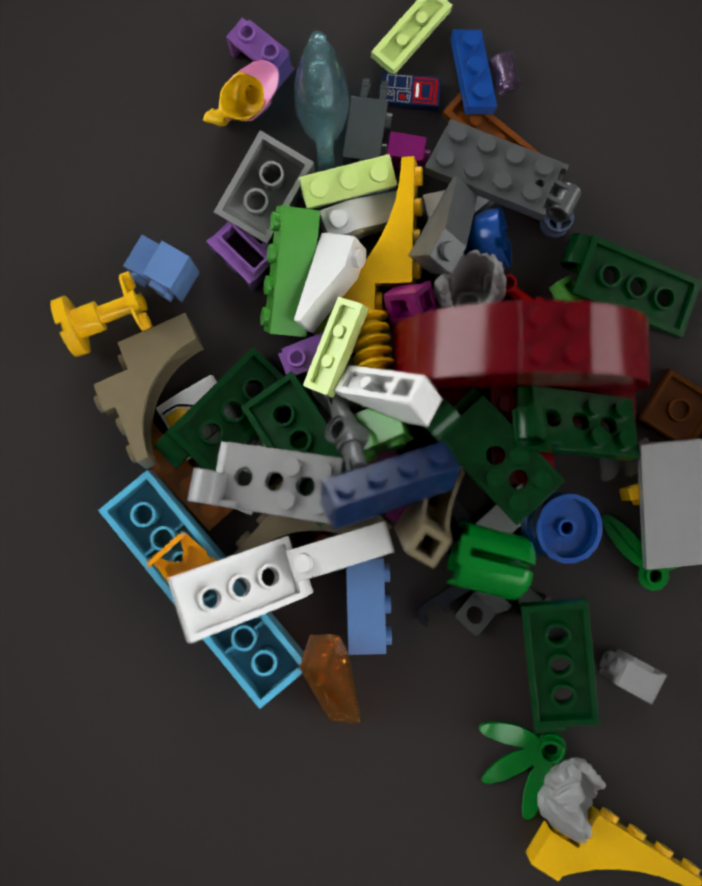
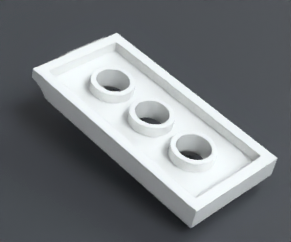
(230, 609)

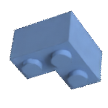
(163, 268)

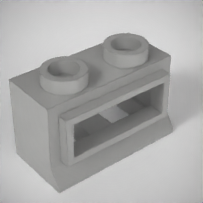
(632, 674)

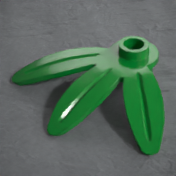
(631, 548)
(533, 754)

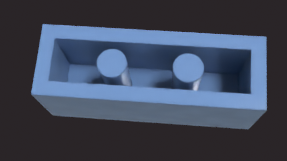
(368, 607)

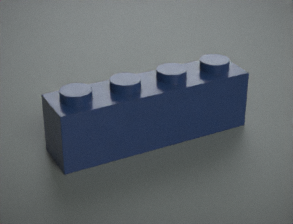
(388, 485)

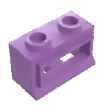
(259, 46)
(235, 262)
(300, 355)

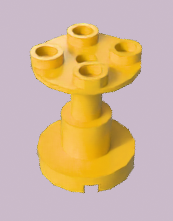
(92, 319)

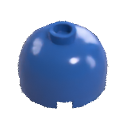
(489, 235)

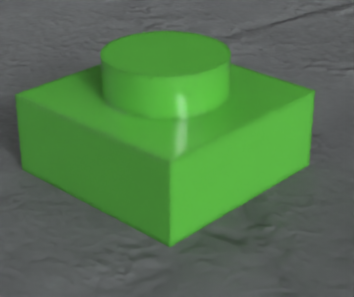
(562, 290)

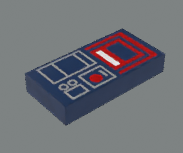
(413, 91)

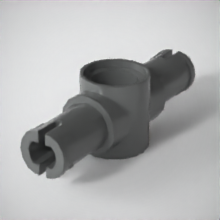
(346, 433)

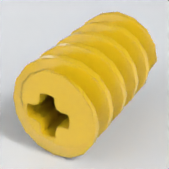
(369, 345)

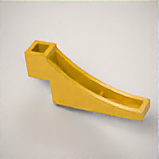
(389, 260)
(608, 848)

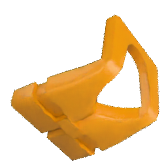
(193, 557)

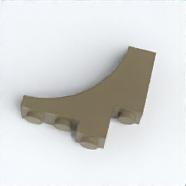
(147, 364)
(426, 525)
(276, 526)

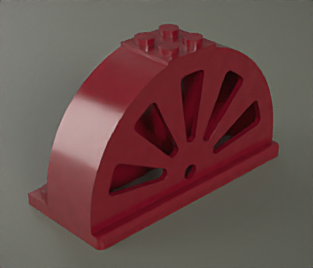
(524, 345)

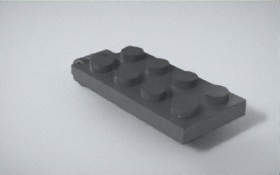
(503, 172)

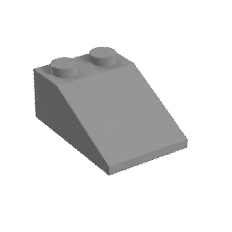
(262, 182)

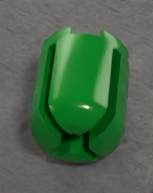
(491, 562)

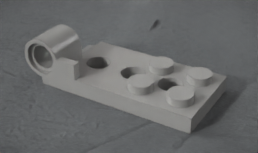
(224, 489)

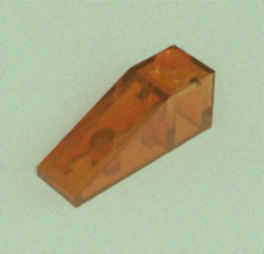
(330, 676)

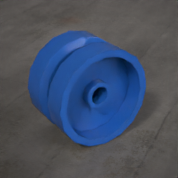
(564, 527)

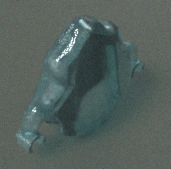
(321, 96)

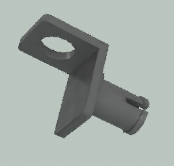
(487, 604)

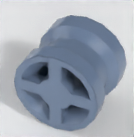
(549, 229)

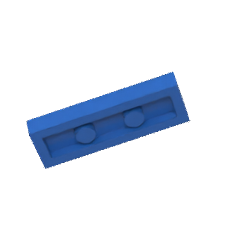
(473, 72)

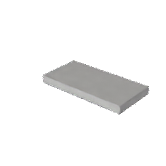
(671, 503)

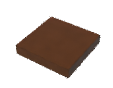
(673, 408)

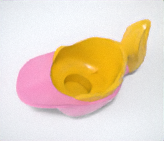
(246, 94)

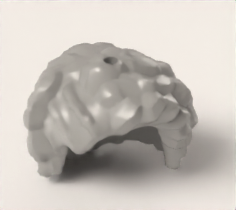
(473, 281)
(568, 796)

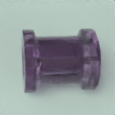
(505, 72)

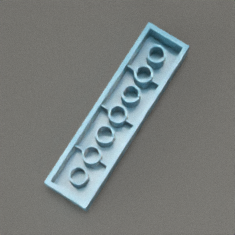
(255, 651)

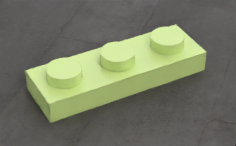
(410, 33)
(348, 181)
(336, 346)

